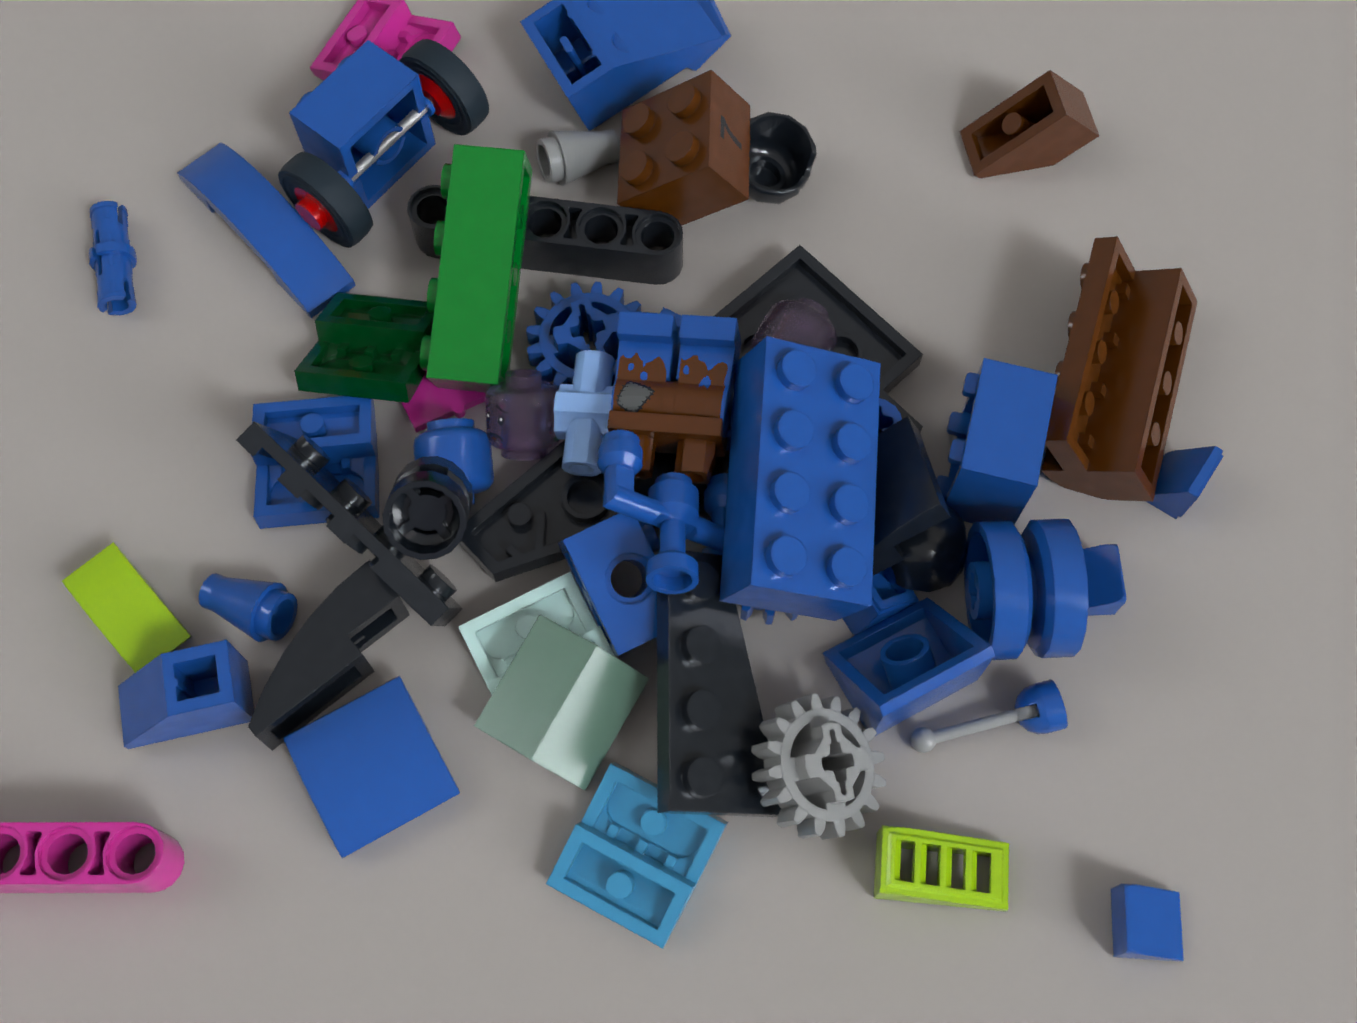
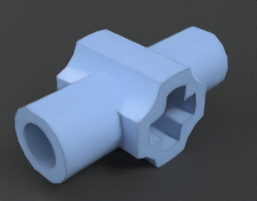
(583, 411)

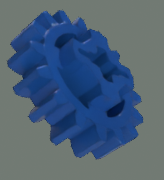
(560, 330)

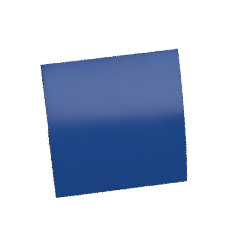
(342, 429)
(370, 766)

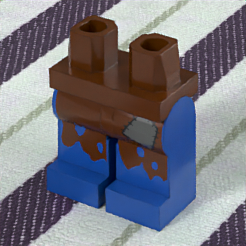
(672, 415)

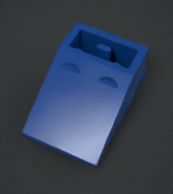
(618, 49)

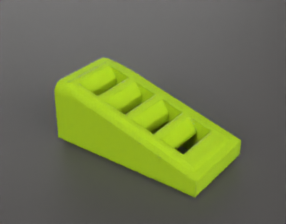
(888, 861)

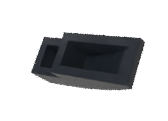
(326, 655)

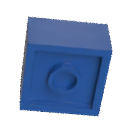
(998, 441)

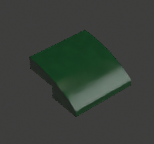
(367, 348)

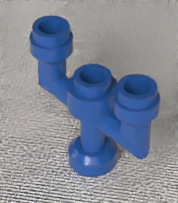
(670, 506)

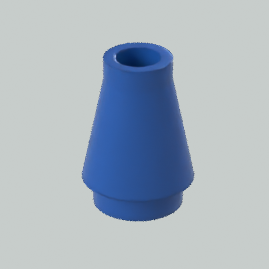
(253, 606)

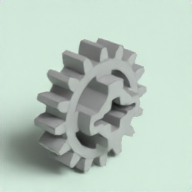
(818, 767)

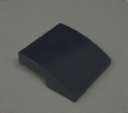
(905, 493)

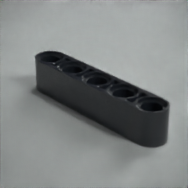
(575, 231)

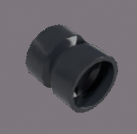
(428, 508)

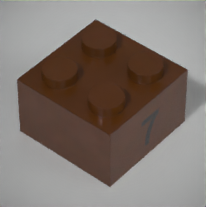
(686, 150)

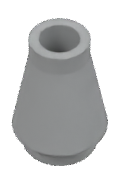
(574, 154)

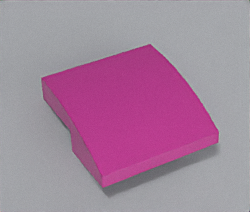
(387, 26)

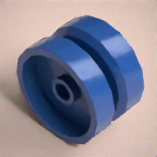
(1027, 587)

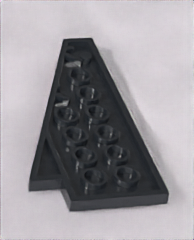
(548, 505)

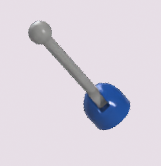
(1037, 709)

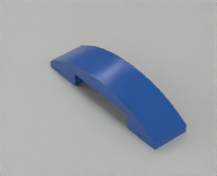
(268, 226)

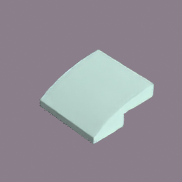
(501, 632)

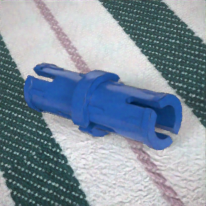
(112, 258)

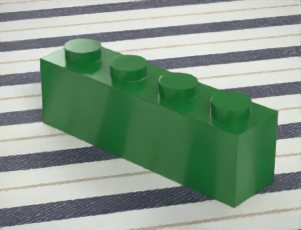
(478, 268)

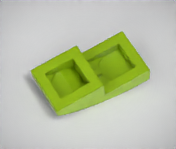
(125, 608)

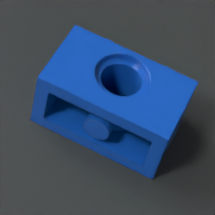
(593, 557)

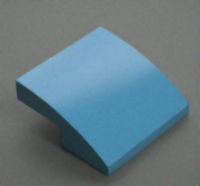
(634, 860)

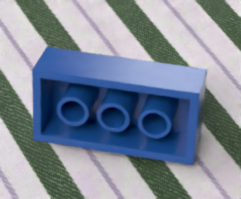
(801, 481)

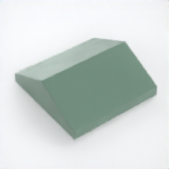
(562, 702)

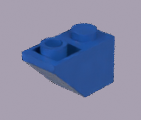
(186, 694)

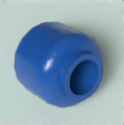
(462, 444)

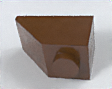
(1030, 128)

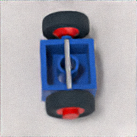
(371, 128)

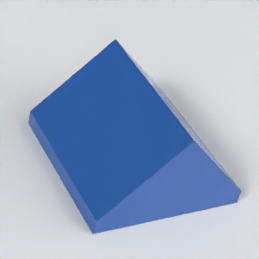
(907, 664)

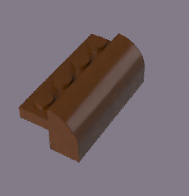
(1118, 377)

